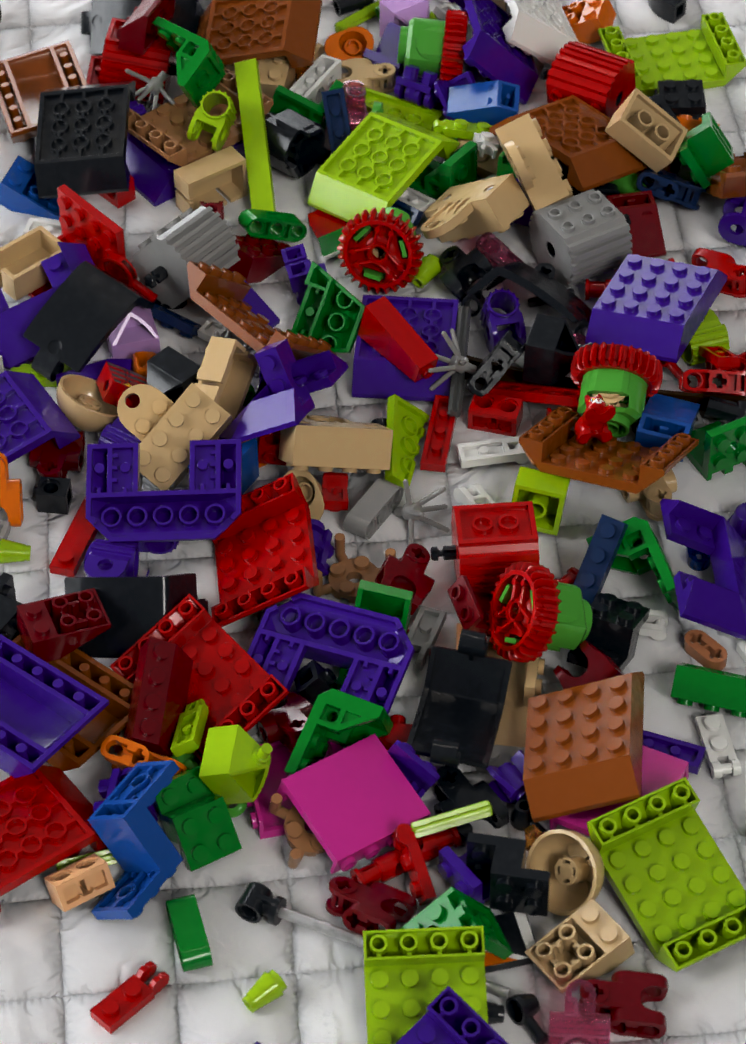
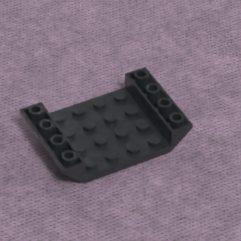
(83, 139)

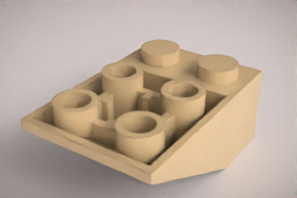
(581, 947)

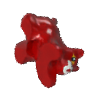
(594, 421)

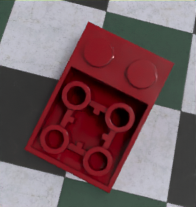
(645, 222)
(258, 257)
(61, 623)

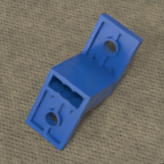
(135, 840)

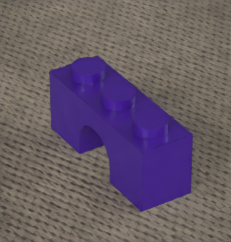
(276, 367)

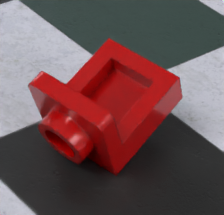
(335, 491)

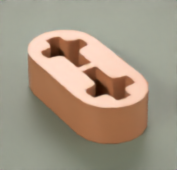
(703, 651)

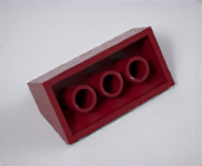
(138, 30)
(158, 695)

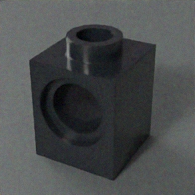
(53, 495)

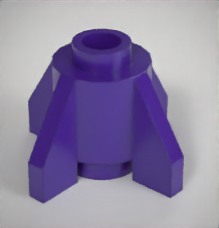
(509, 779)

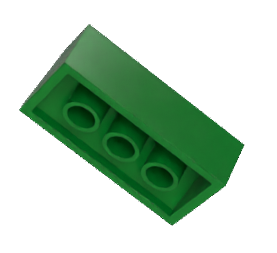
(710, 687)

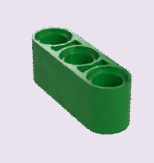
(263, 221)
(189, 933)

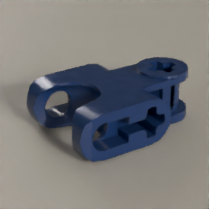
(681, 188)

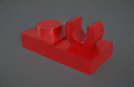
(719, 358)

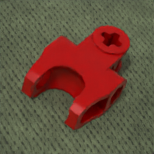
(729, 382)

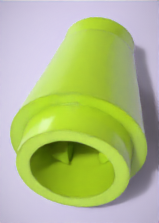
(429, 269)
(13, 551)
(265, 990)

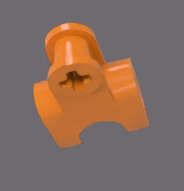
(10, 494)
(132, 754)

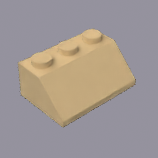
(646, 131)

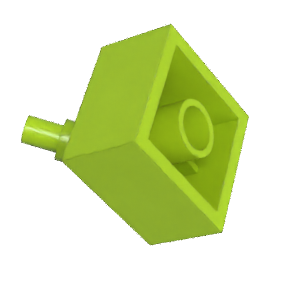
(548, 497)
(234, 764)

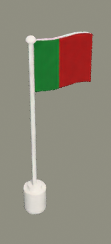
(328, 230)

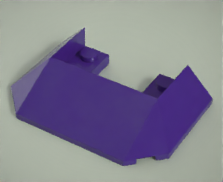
(15, 320)
(285, 409)
(135, 516)
(710, 604)
(339, 635)

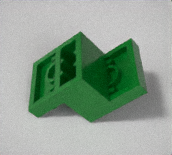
(706, 151)
(196, 820)

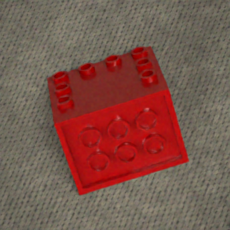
(87, 226)

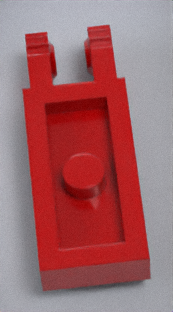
(413, 862)
(129, 998)

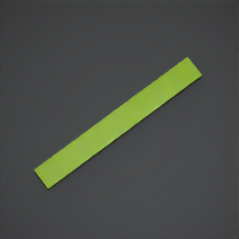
(254, 135)

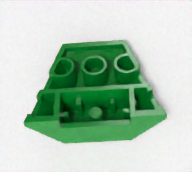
(328, 311)

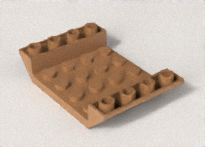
(167, 125)

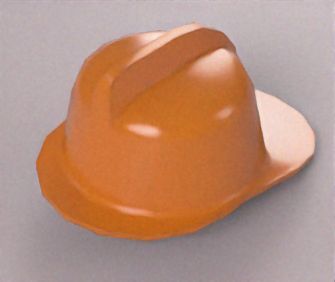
(349, 43)

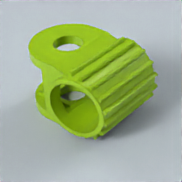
(215, 125)
(709, 333)

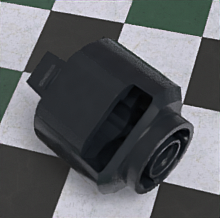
(295, 143)

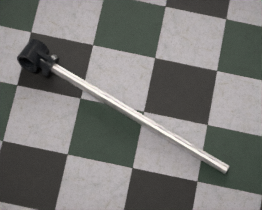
(258, 902)

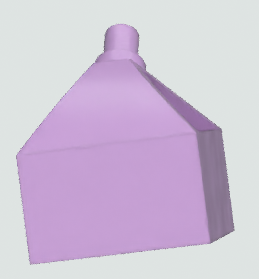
(401, 12)
(134, 334)

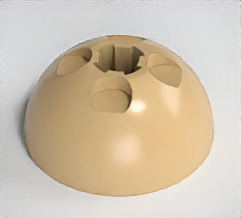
(83, 404)
(573, 867)

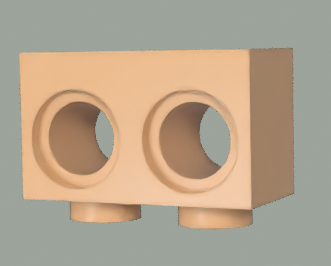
(79, 882)

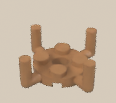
(345, 570)
(297, 837)

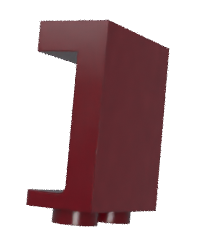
(471, 604)

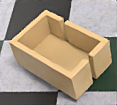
(220, 171)
(21, 262)
(226, 373)

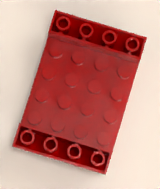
(265, 552)
(221, 673)
(41, 824)

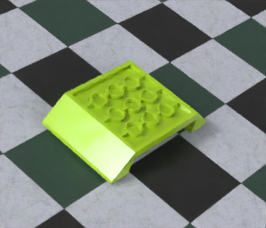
(694, 54)
(375, 165)
(671, 876)
(412, 968)

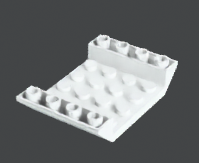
(538, 28)

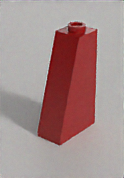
(396, 340)

